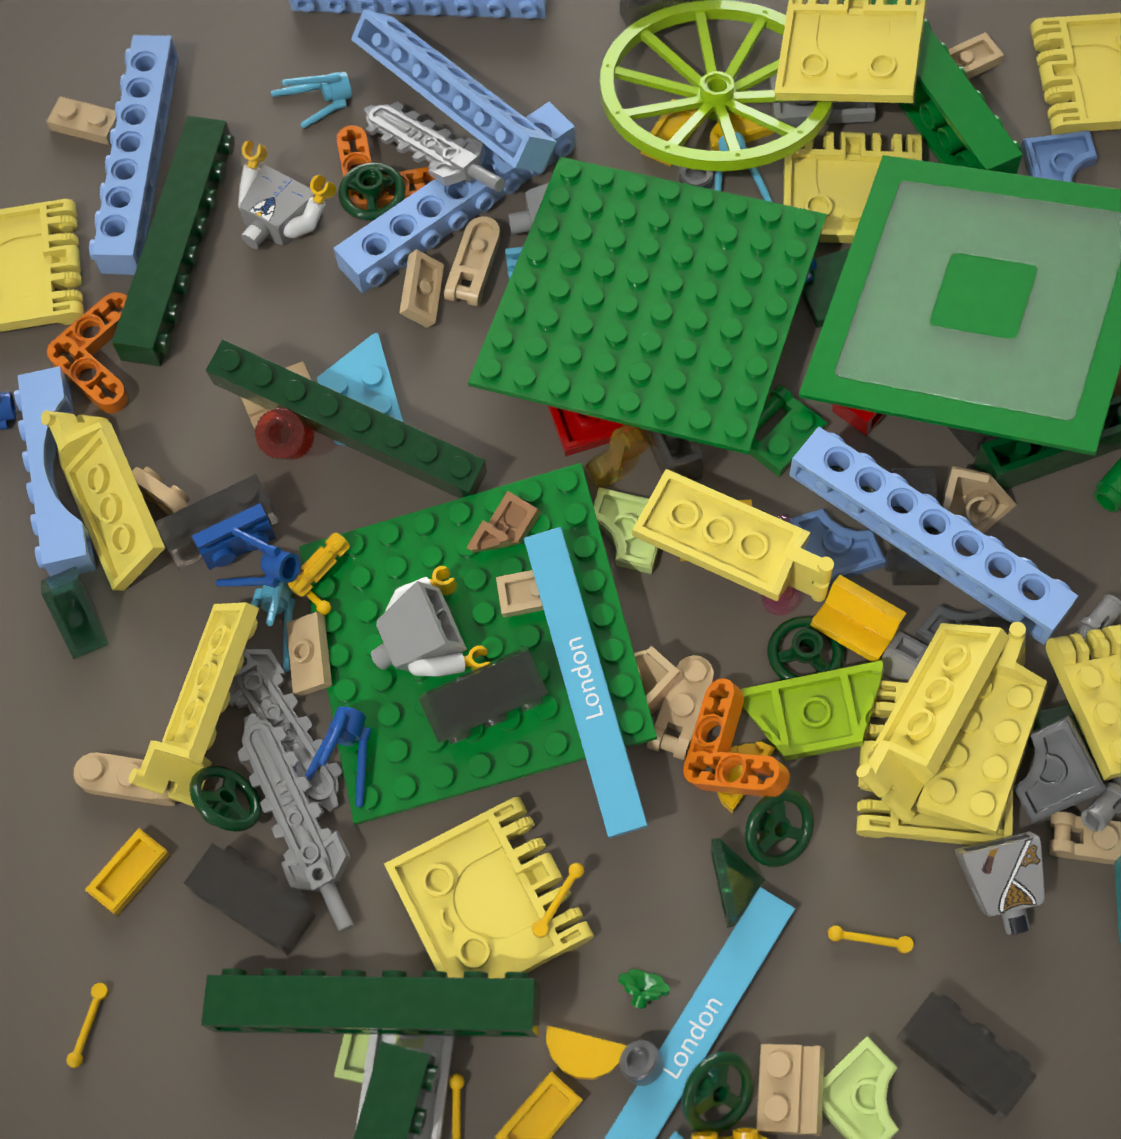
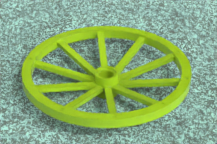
(713, 93)

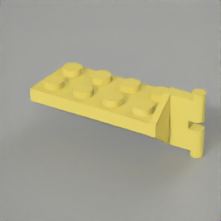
(106, 495)
(731, 539)
(199, 704)
(930, 713)
(990, 745)

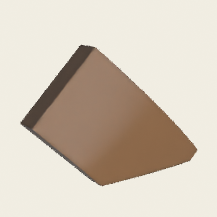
(507, 526)

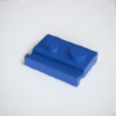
(219, 544)

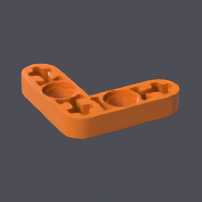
(348, 159)
(83, 348)
(717, 755)

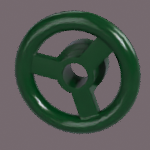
(370, 183)
(804, 637)
(222, 806)
(770, 823)
(709, 1088)

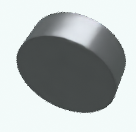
(696, 177)
(641, 1062)

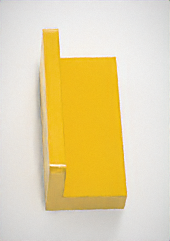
(858, 619)

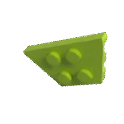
(816, 710)

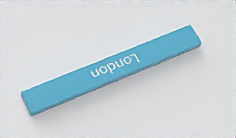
(585, 683)
(705, 1016)

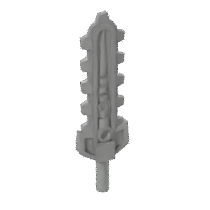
(448, 159)
(259, 690)
(314, 854)

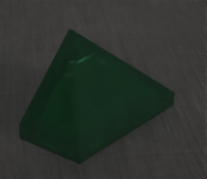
(735, 881)

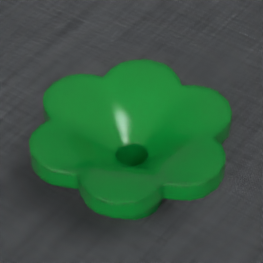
(643, 987)

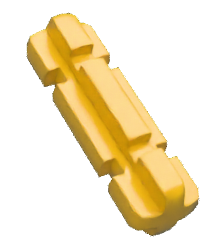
(319, 564)

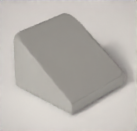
(902, 657)

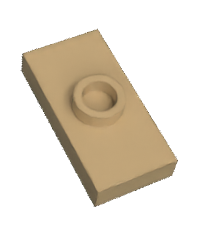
(308, 654)

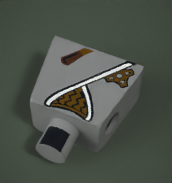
(1005, 877)

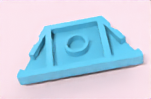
(364, 378)

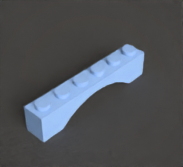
(61, 535)

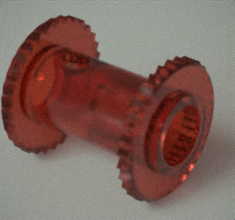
(269, 435)

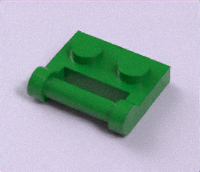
(789, 435)

